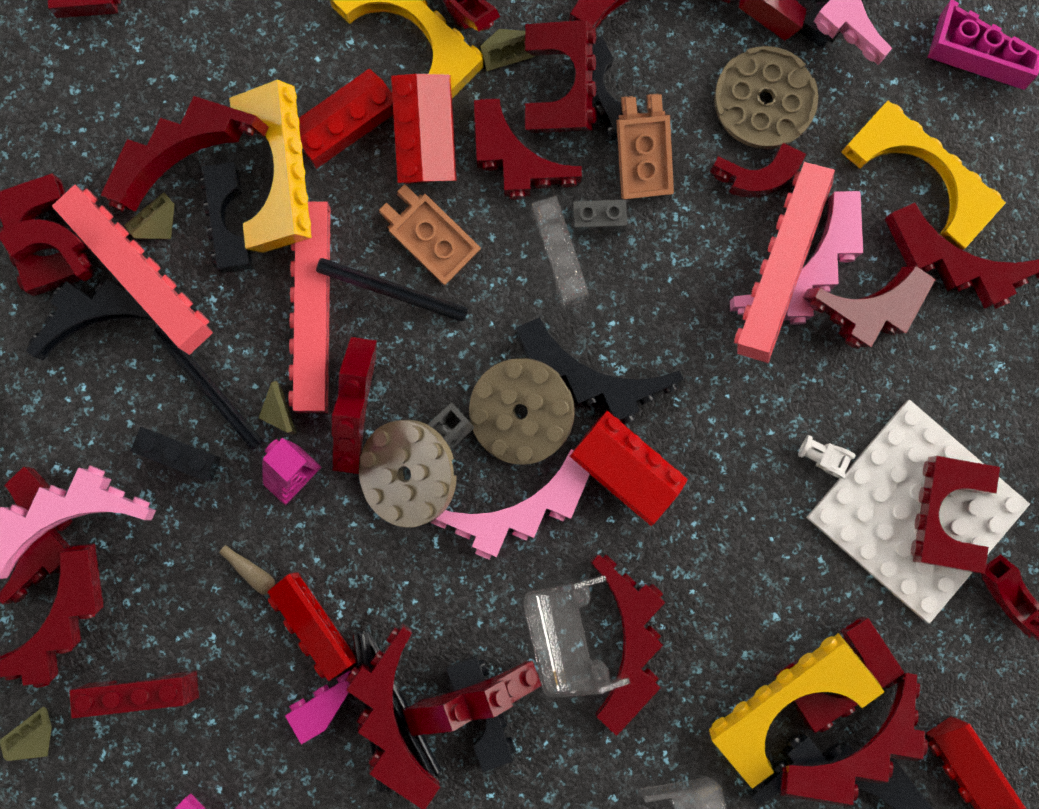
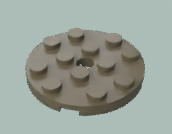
(773, 72)
(548, 407)
(431, 468)

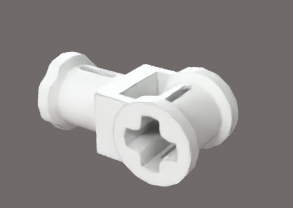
(830, 458)

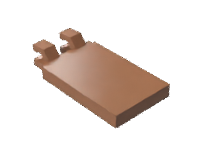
(644, 149)
(430, 235)

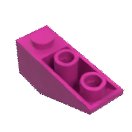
(316, 714)

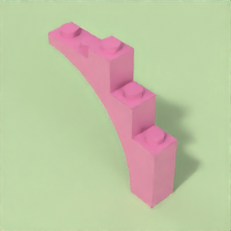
(852, 21)
(840, 240)
(52, 507)
(490, 529)

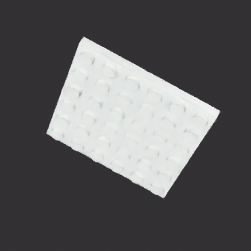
(877, 506)

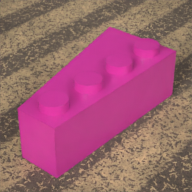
(982, 48)
(287, 469)

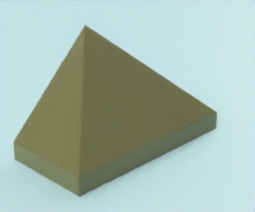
(504, 49)
(154, 220)
(275, 409)
(29, 738)

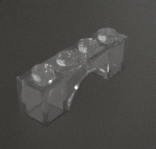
(560, 251)

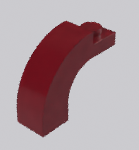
(762, 181)
(34, 235)
(1012, 595)

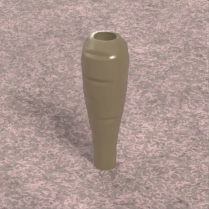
(254, 575)

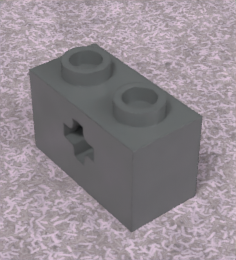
(599, 217)
(451, 425)

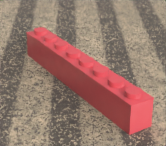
(785, 262)
(132, 269)
(311, 316)

